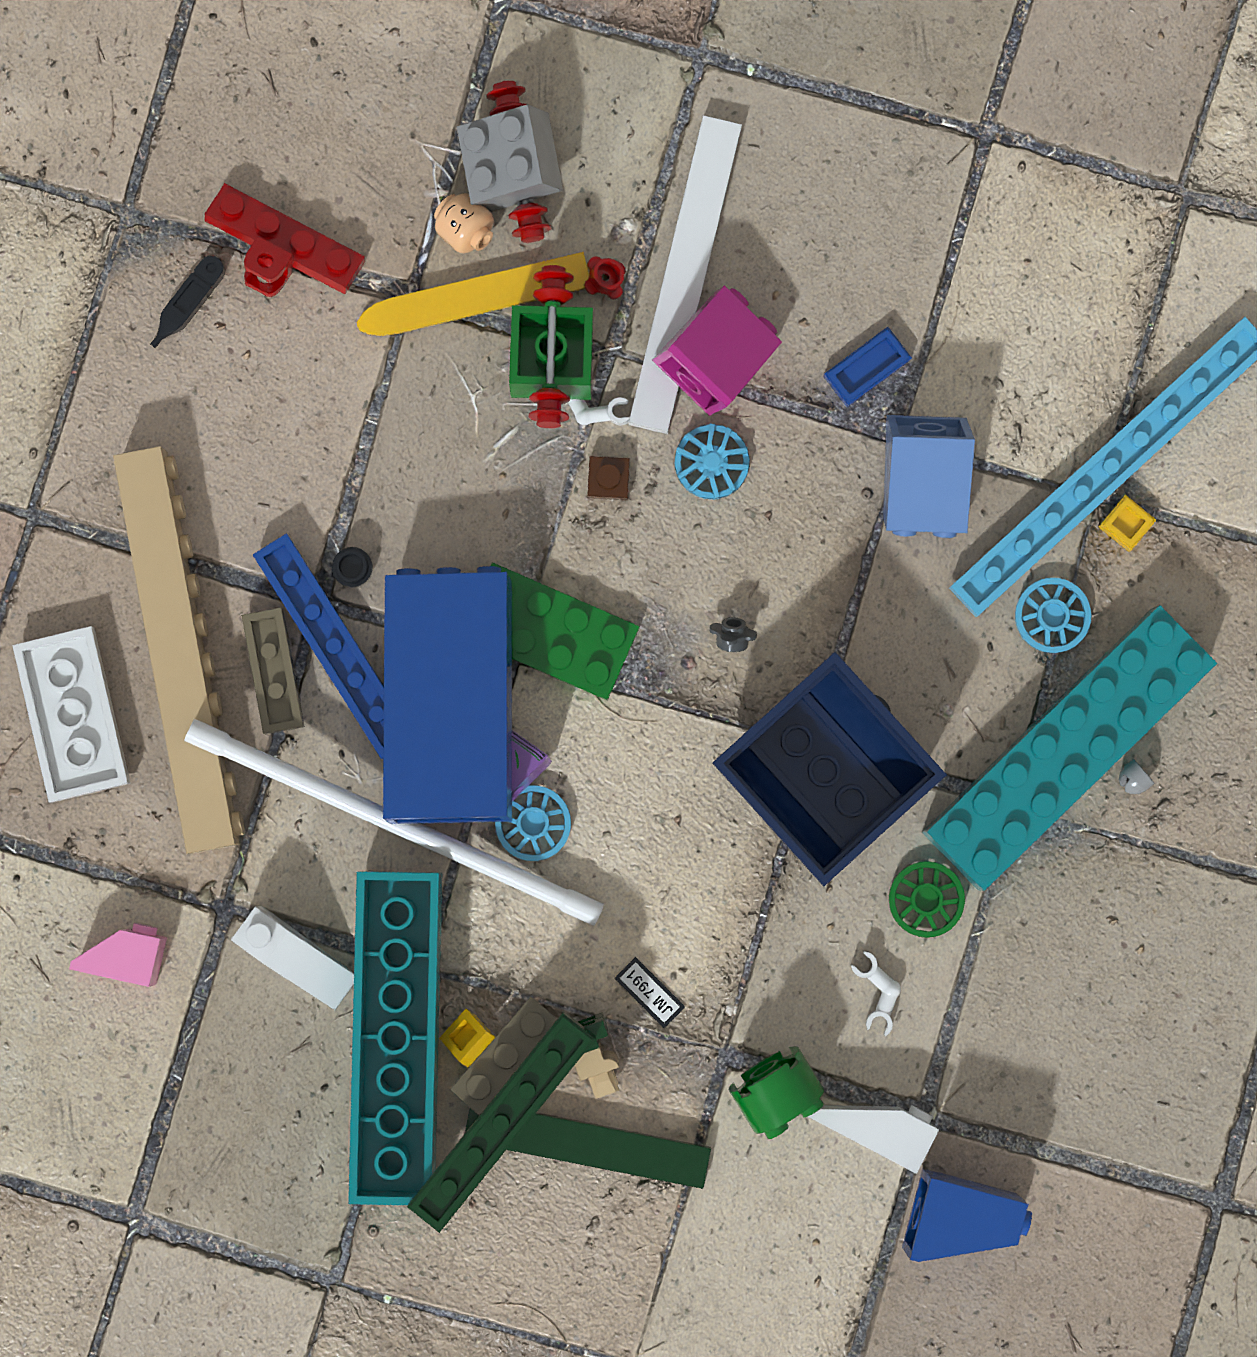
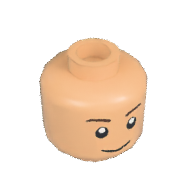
(463, 224)

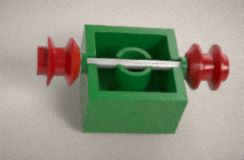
(551, 349)

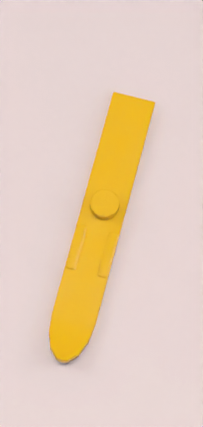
(465, 298)

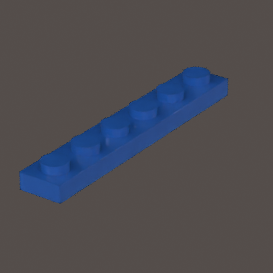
(326, 635)

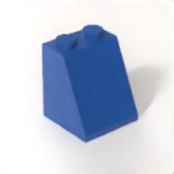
(962, 1218)

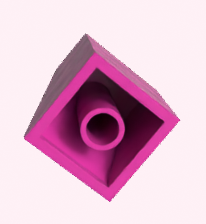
(718, 350)

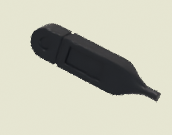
(190, 297)

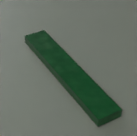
(501, 1121)
(611, 1149)

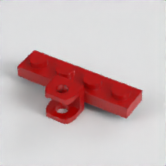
(281, 244)

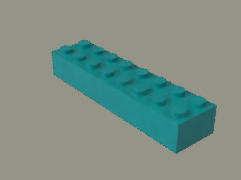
(1069, 748)
(395, 1035)

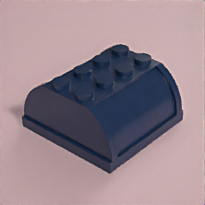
(829, 769)

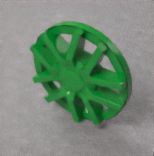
(927, 899)

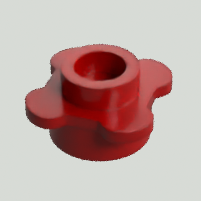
(612, 269)

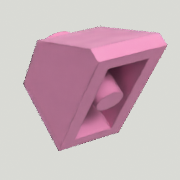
(125, 956)

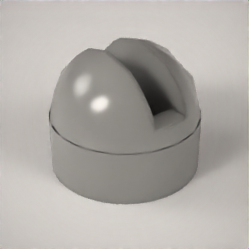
(1134, 778)

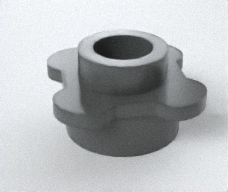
(732, 634)

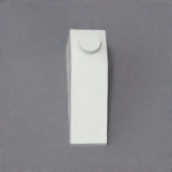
(294, 956)
(884, 1129)

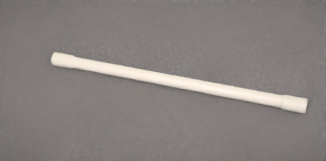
(222, 744)

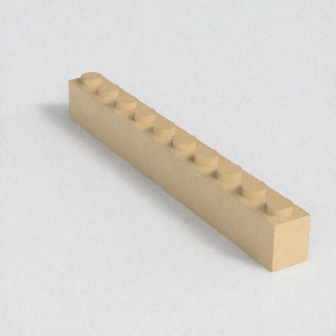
(176, 646)

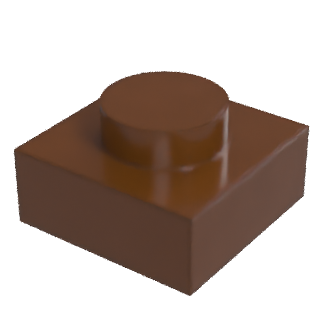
(608, 478)

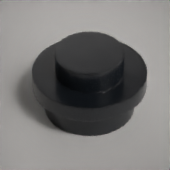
(352, 567)

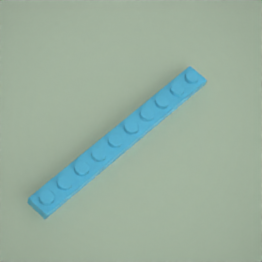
(1108, 468)

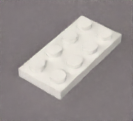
(71, 714)

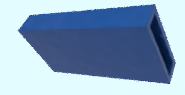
(447, 696)

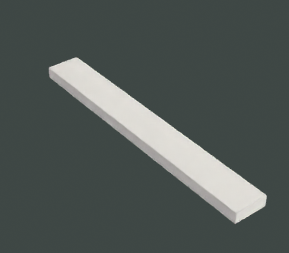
(686, 266)

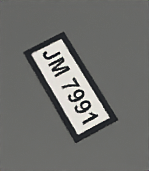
(649, 992)

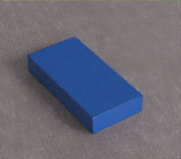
(867, 367)

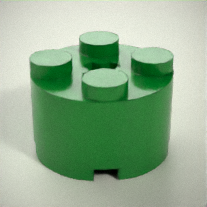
(778, 1092)

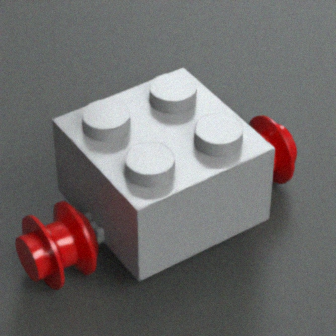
(511, 160)

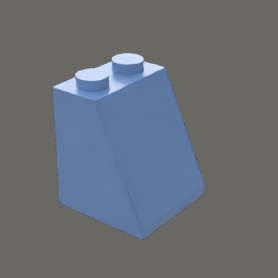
(927, 475)

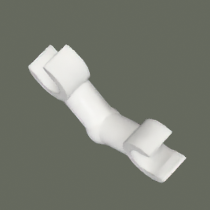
(586, 415)
(889, 988)

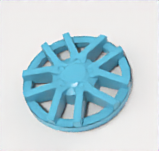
(712, 461)
(1053, 615)
(534, 824)

